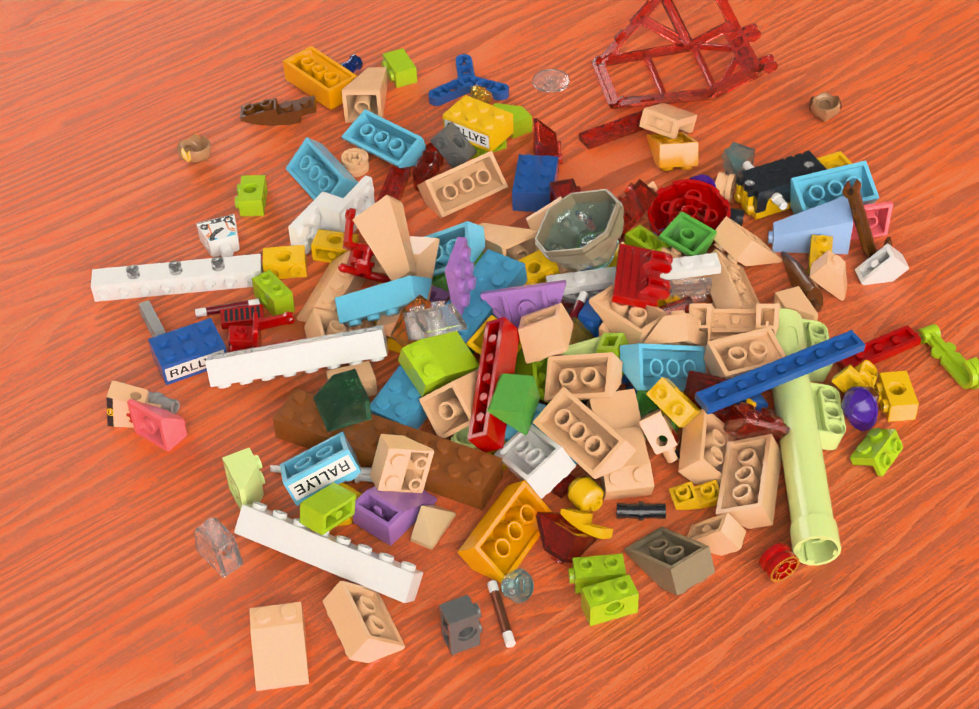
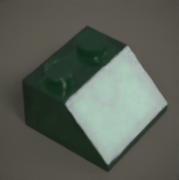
(343, 401)

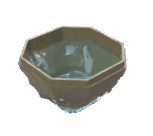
(582, 230)

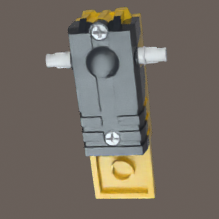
(767, 187)

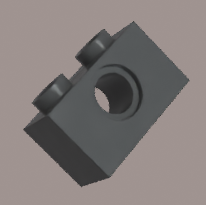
(453, 145)
(460, 624)

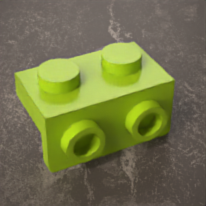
(878, 450)

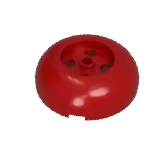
(691, 198)

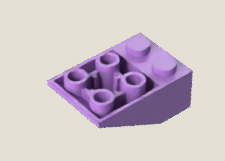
(389, 512)

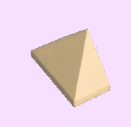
(431, 525)

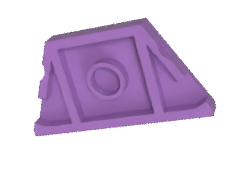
(523, 300)

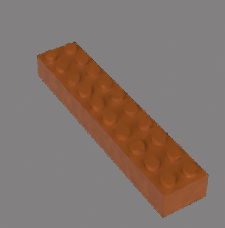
(454, 471)

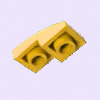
(695, 497)

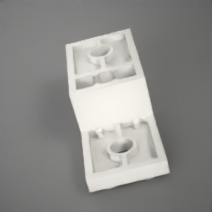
(328, 213)

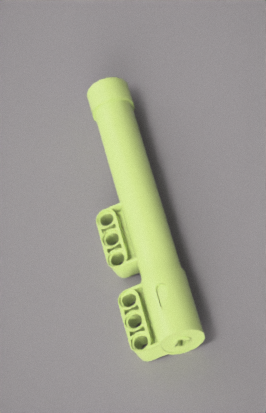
(815, 424)

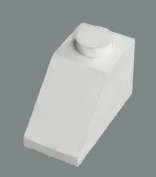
(882, 266)

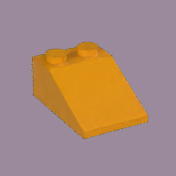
(674, 152)

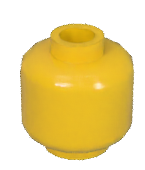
(585, 494)

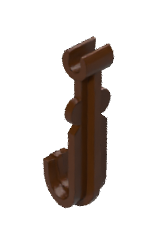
(860, 218)

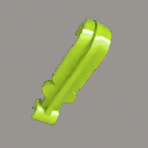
(964, 372)

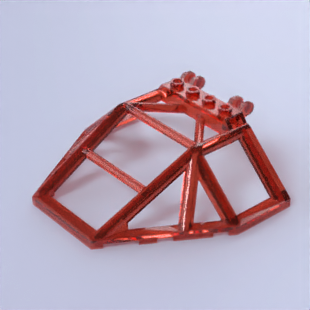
(738, 43)

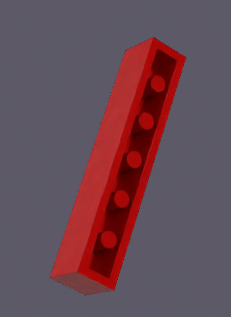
(497, 357)

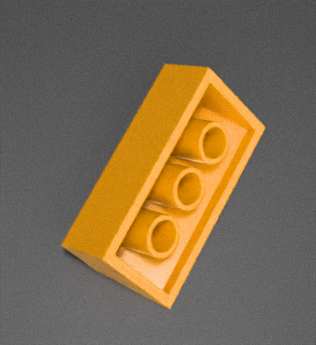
(318, 76)
(504, 532)

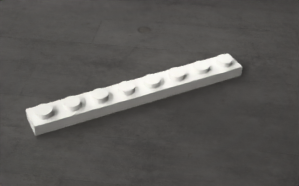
(604, 277)

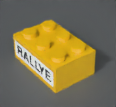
(480, 122)

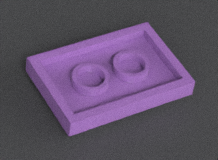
(460, 275)

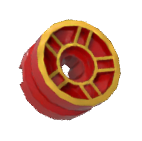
(779, 562)

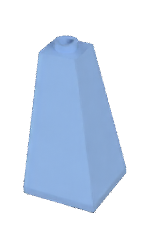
(829, 219)

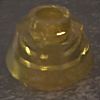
(481, 94)

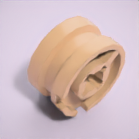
(355, 161)
(726, 185)

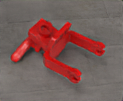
(360, 255)
(250, 336)

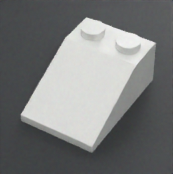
(536, 460)

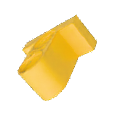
(862, 375)

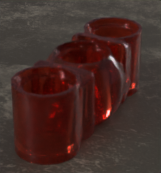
(427, 165)

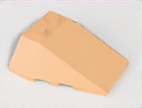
(729, 322)

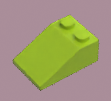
(437, 361)

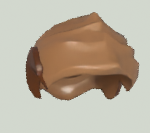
(825, 106)

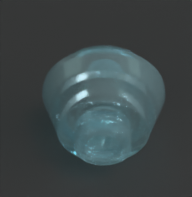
(517, 586)

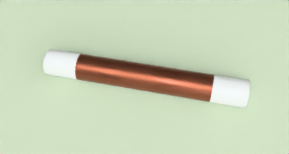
(501, 613)

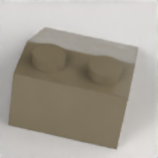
(672, 560)

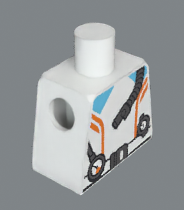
(219, 236)

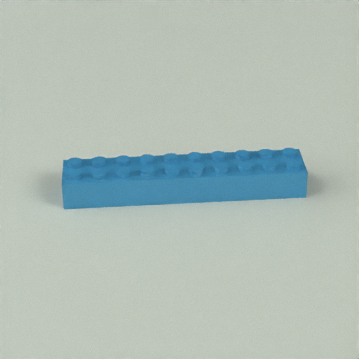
(399, 397)

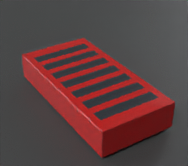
(240, 315)

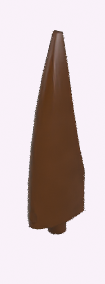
(800, 277)

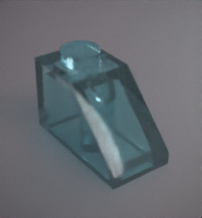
(735, 157)

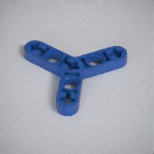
(462, 85)

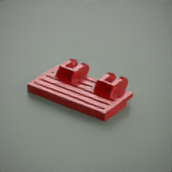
(638, 276)

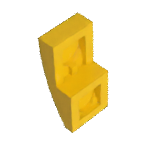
(582, 521)

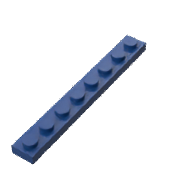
(779, 372)

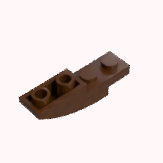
(272, 113)

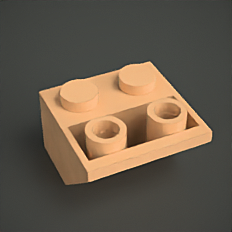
(545, 333)
(400, 464)

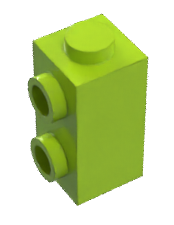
(595, 569)

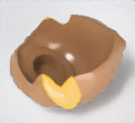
(194, 149)

